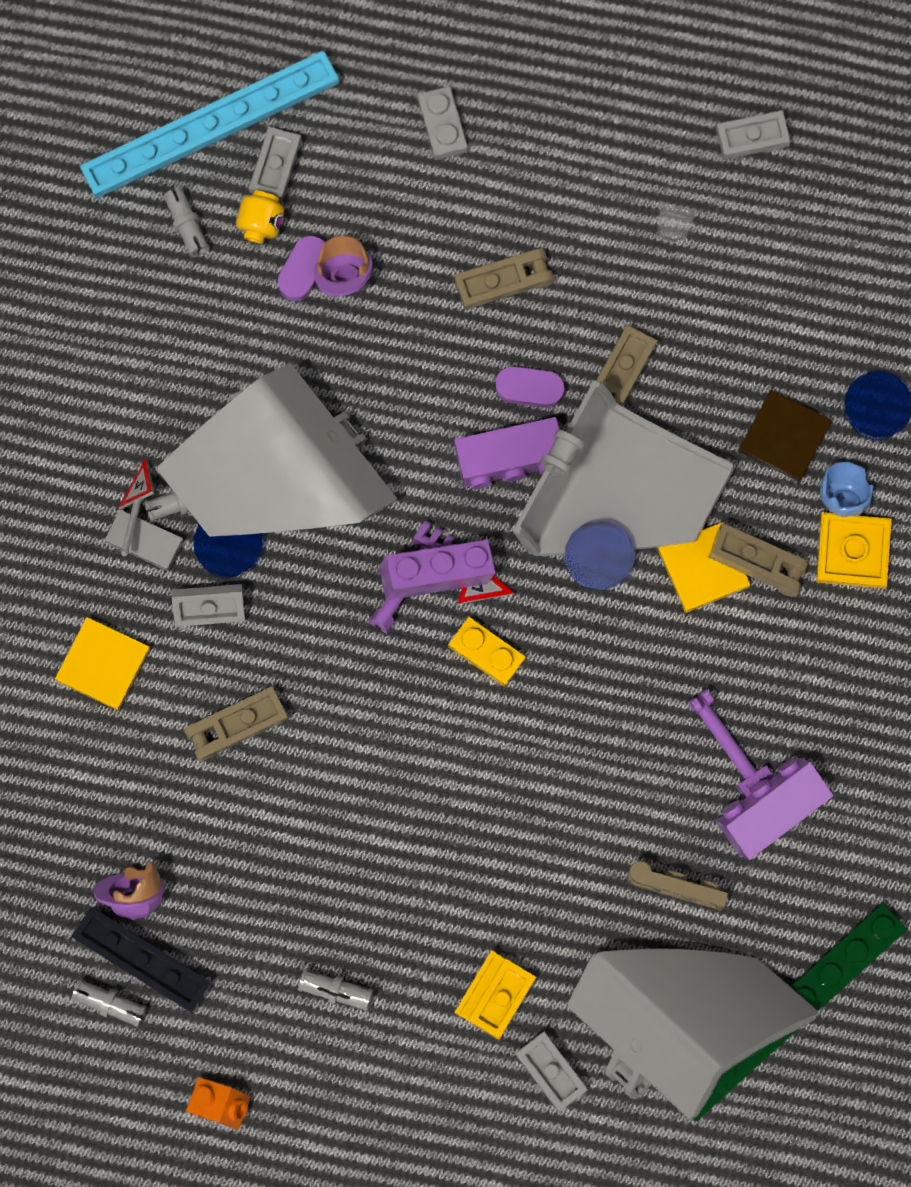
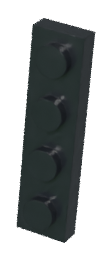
(141, 960)

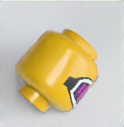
(260, 216)

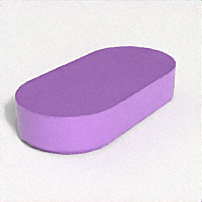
(297, 275)
(529, 387)

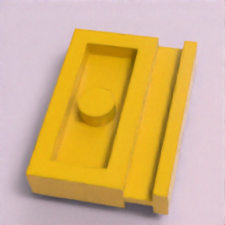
(495, 995)

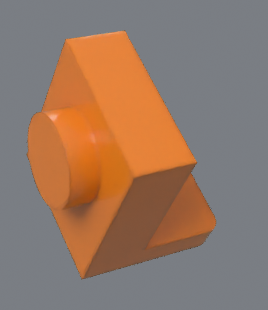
(218, 1103)

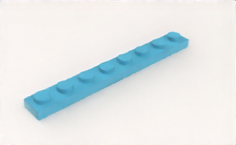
(209, 124)

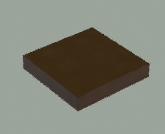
(785, 436)

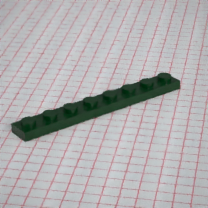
(821, 985)

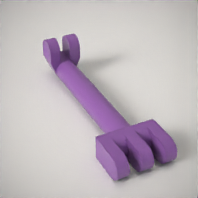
(383, 616)
(702, 706)

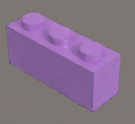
(504, 453)
(436, 569)
(773, 807)

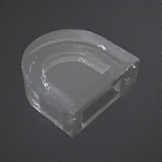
(674, 222)

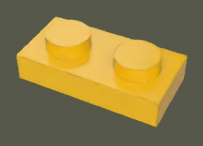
(486, 651)

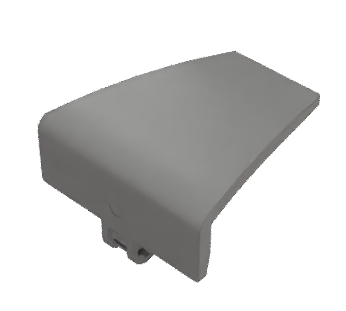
(275, 464)
(621, 473)
(683, 1017)

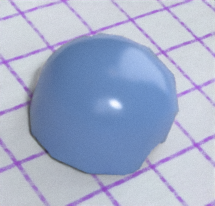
(845, 489)

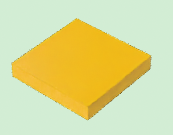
(853, 550)
(696, 576)
(102, 664)

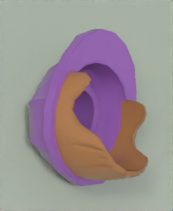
(342, 266)
(133, 892)

